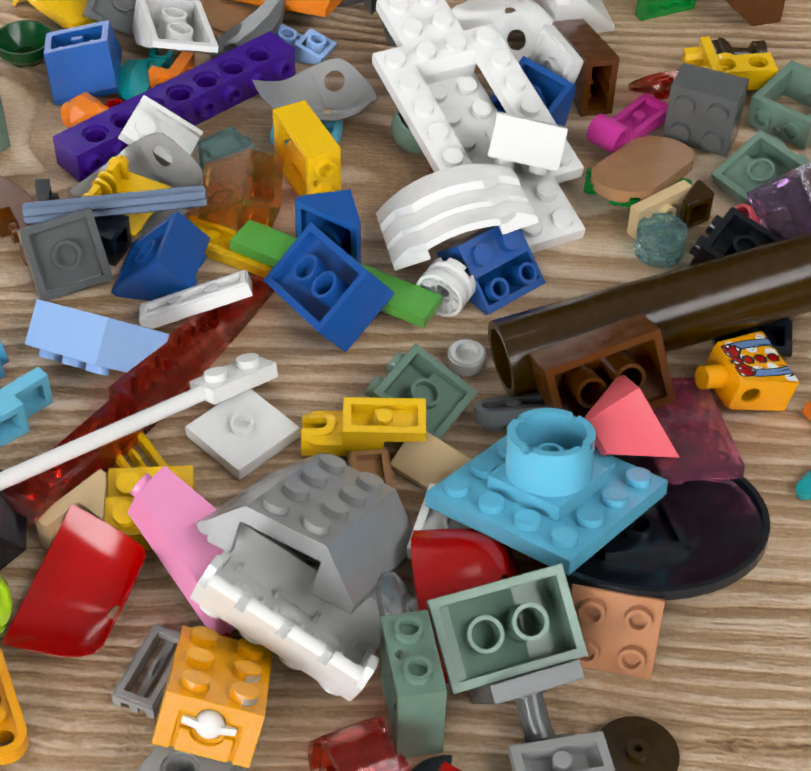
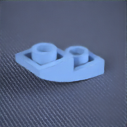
(310, 47)

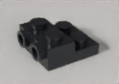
(730, 235)

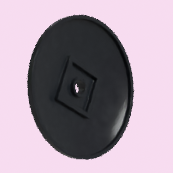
(685, 543)

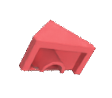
(627, 423)

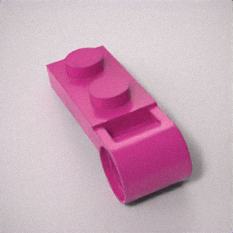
(632, 122)

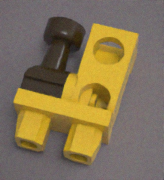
(749, 63)

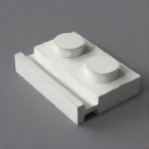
(153, 118)

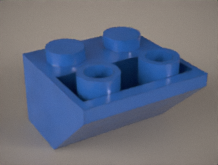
(83, 61)
(499, 264)

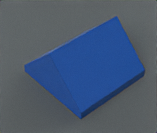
(552, 89)
(334, 215)

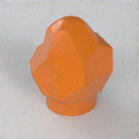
(80, 109)

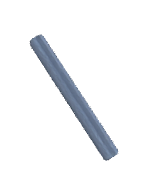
(118, 203)

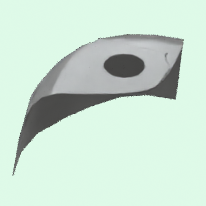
(310, 86)
(180, 173)

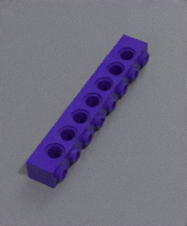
(191, 95)

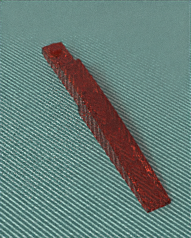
(155, 379)

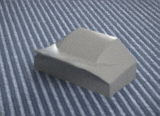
(563, 753)

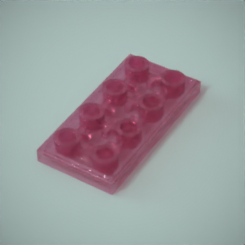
(698, 437)

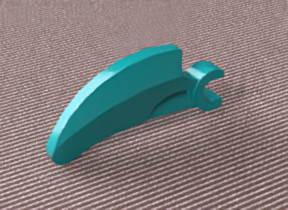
(134, 73)

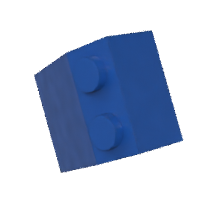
(328, 287)

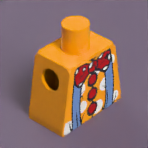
(748, 374)

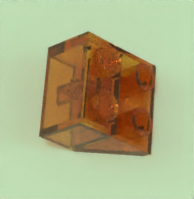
(243, 189)

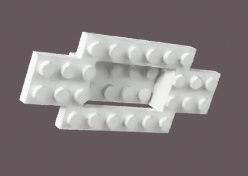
(452, 114)

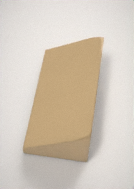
(427, 461)

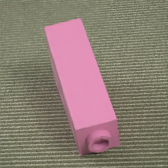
(167, 517)

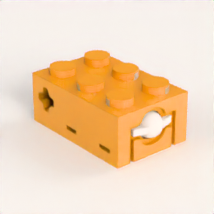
(214, 696)

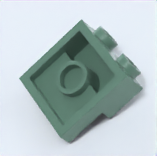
(755, 164)
(425, 377)

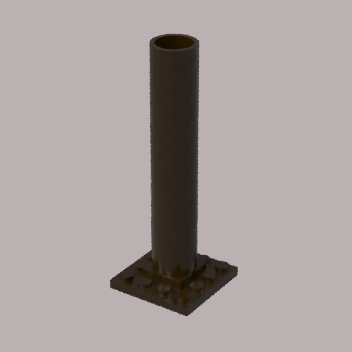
(685, 303)

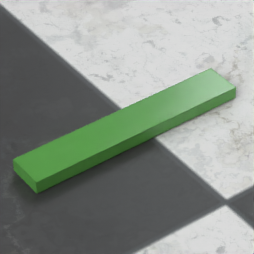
(269, 245)

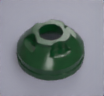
(23, 42)

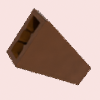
(599, 71)

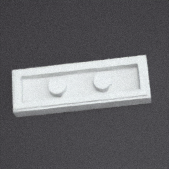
(195, 300)

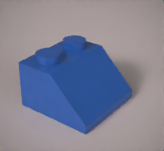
(162, 260)

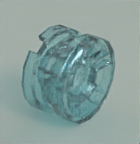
(661, 240)

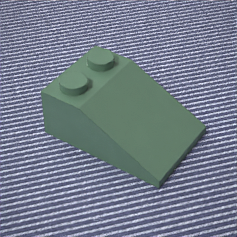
(506, 628)

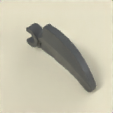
(264, 19)

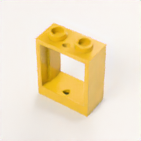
(311, 153)

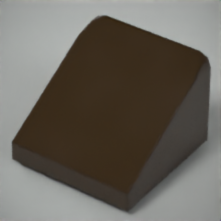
(697, 205)

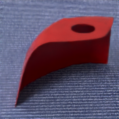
(456, 561)
(76, 587)

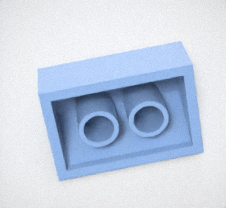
(89, 338)

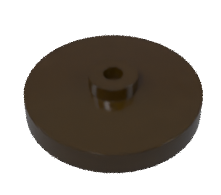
(641, 745)

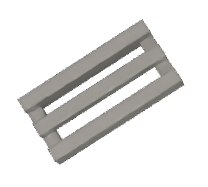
(123, 694)

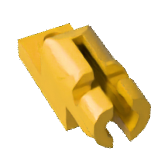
(363, 425)

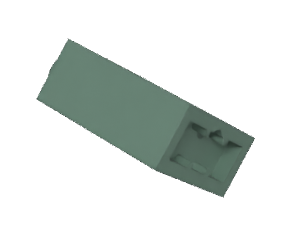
(766, 113)
(412, 684)

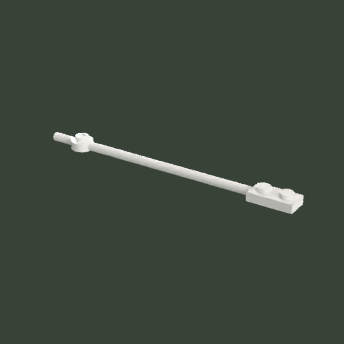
(213, 387)

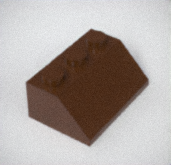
(582, 368)

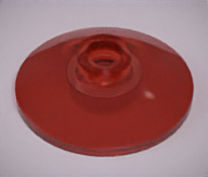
(656, 84)

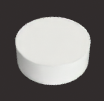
(466, 357)

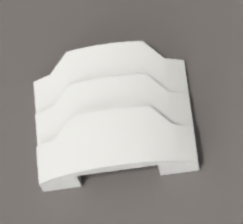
(450, 205)

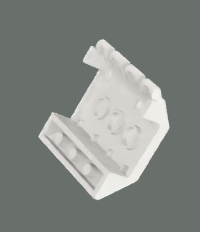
(267, 597)

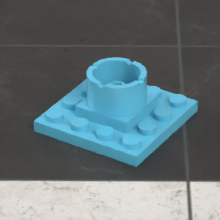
(548, 490)

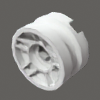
(451, 282)

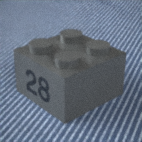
(705, 108)

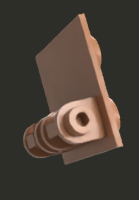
(618, 630)

